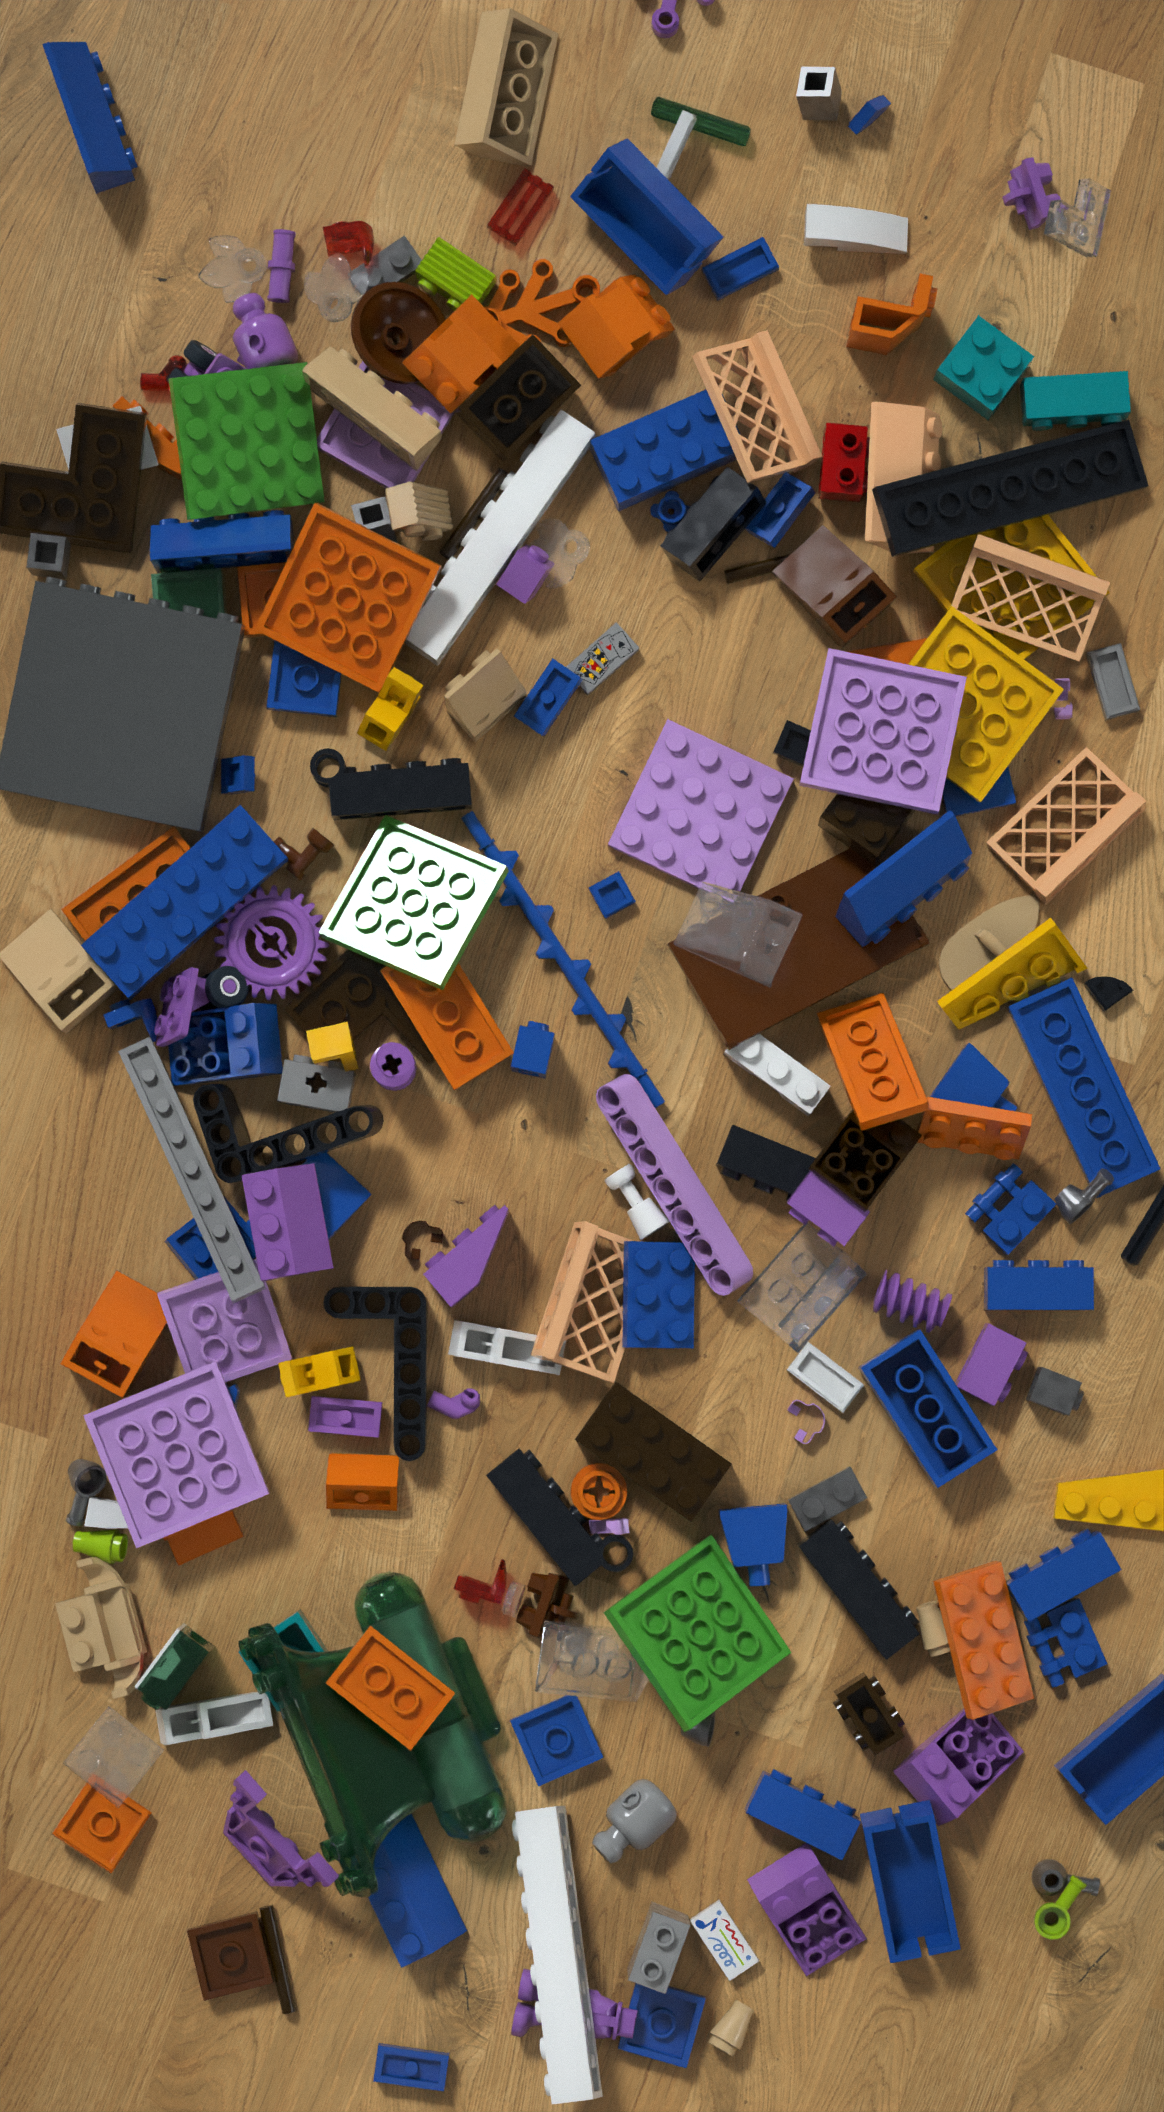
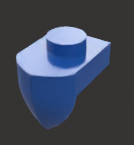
(125, 1013)

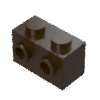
(875, 1723)

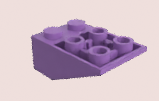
(464, 1266)
(958, 1764)
(806, 1909)

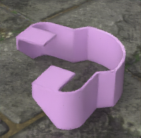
(1063, 712)
(801, 1434)
(615, 1526)

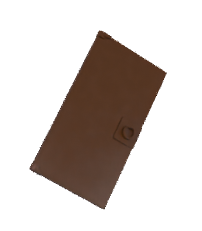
(817, 963)

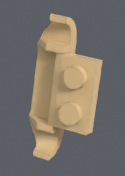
(104, 1627)

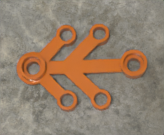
(530, 310)

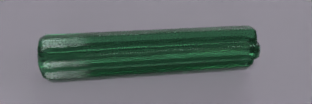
(705, 122)

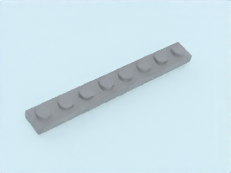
(192, 1170)

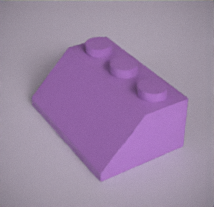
(287, 1222)

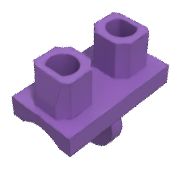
(1028, 191)

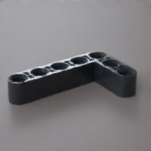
(281, 1143)
(402, 1355)

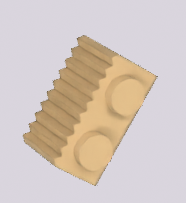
(419, 510)

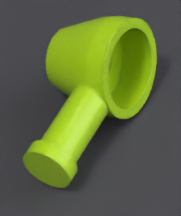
(1060, 1907)

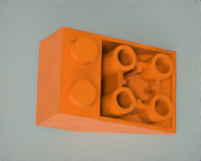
(117, 1335)

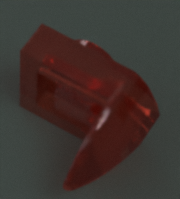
(349, 238)
(474, 1589)

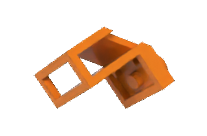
(890, 315)
(616, 324)
(461, 354)

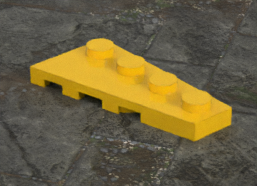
(1026, 965)
(1115, 1500)

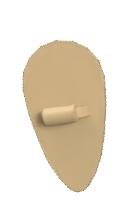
(987, 938)

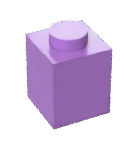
(526, 573)

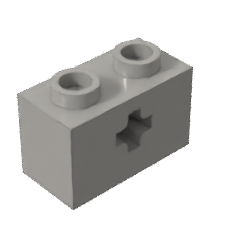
(297, 1092)

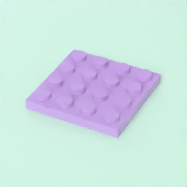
(883, 731)
(699, 810)
(176, 1454)

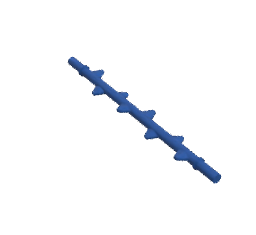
(573, 969)

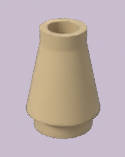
(932, 1629)
(731, 2029)

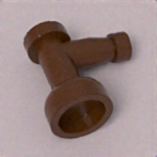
(300, 861)

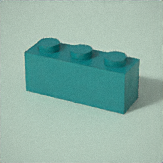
(1075, 400)

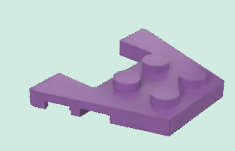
(264, 1847)

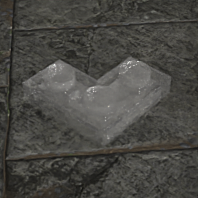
(1082, 224)

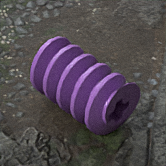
(400, 1054)
(911, 1301)

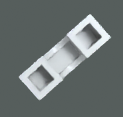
(780, 1072)

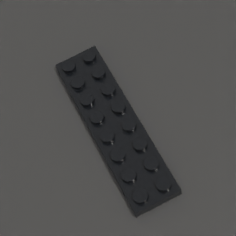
(1009, 488)

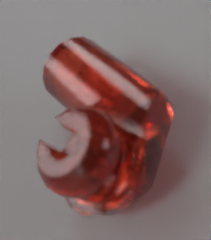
(159, 382)

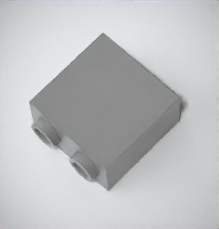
(658, 1947)

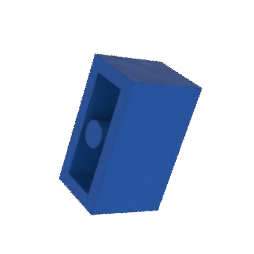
(533, 1050)

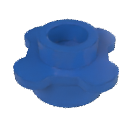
(670, 501)

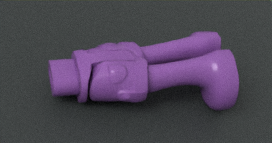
(607, 2014)

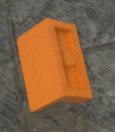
(362, 1482)
(204, 1537)

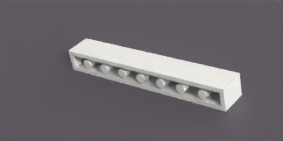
(499, 535)
(557, 1955)

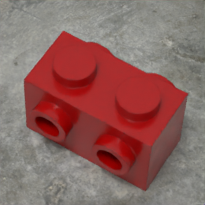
(844, 462)

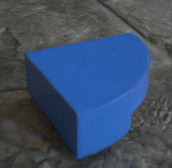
(869, 113)

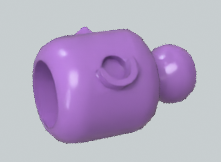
(261, 337)

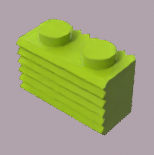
(453, 275)

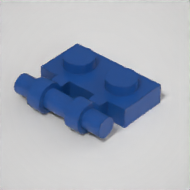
(1018, 1216)
(1075, 1638)

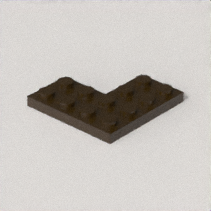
(91, 501)
(356, 994)

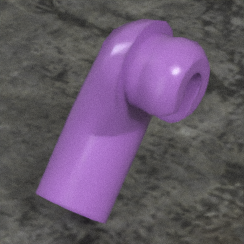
(456, 1406)

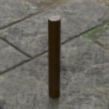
(473, 514)
(753, 569)
(277, 1959)

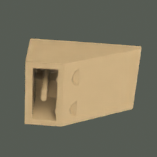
(483, 694)
(57, 971)

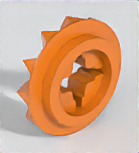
(611, 1503)

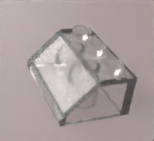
(802, 1287)
(587, 1663)

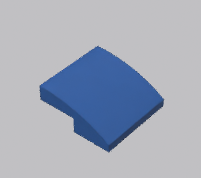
(192, 1250)

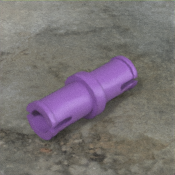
(281, 266)

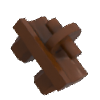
(552, 1606)

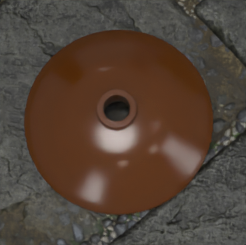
(397, 313)

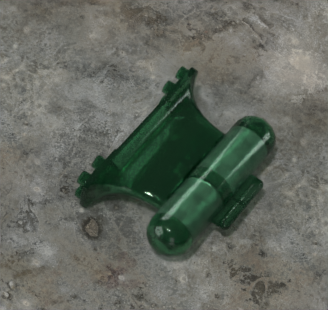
(358, 1769)

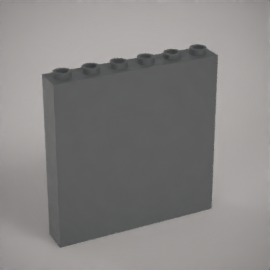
(120, 704)

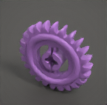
(294, 967)

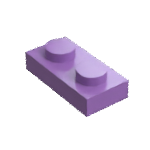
(345, 1416)

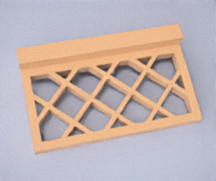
(776, 401)
(1043, 570)
(1088, 846)
(564, 1300)

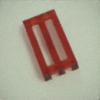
(536, 182)

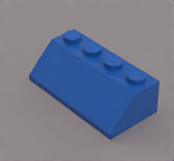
(90, 114)
(222, 542)
(905, 880)
(413, 1896)

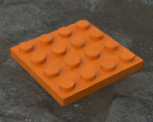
(347, 597)

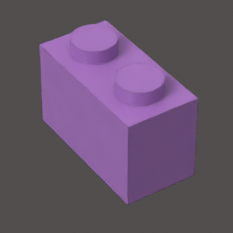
(827, 1209)
(991, 1364)

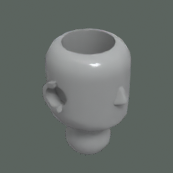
(636, 1820)

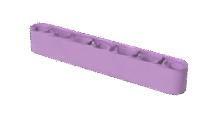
(674, 1184)

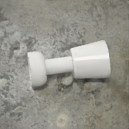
(644, 1213)

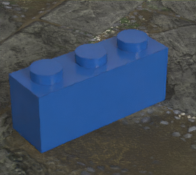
(1038, 1286)
(1061, 1574)
(803, 1813)

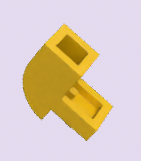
(390, 709)
(319, 1371)

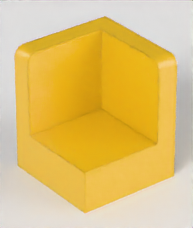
(333, 1043)

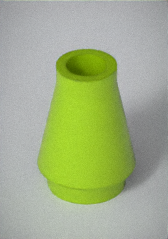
(105, 1544)

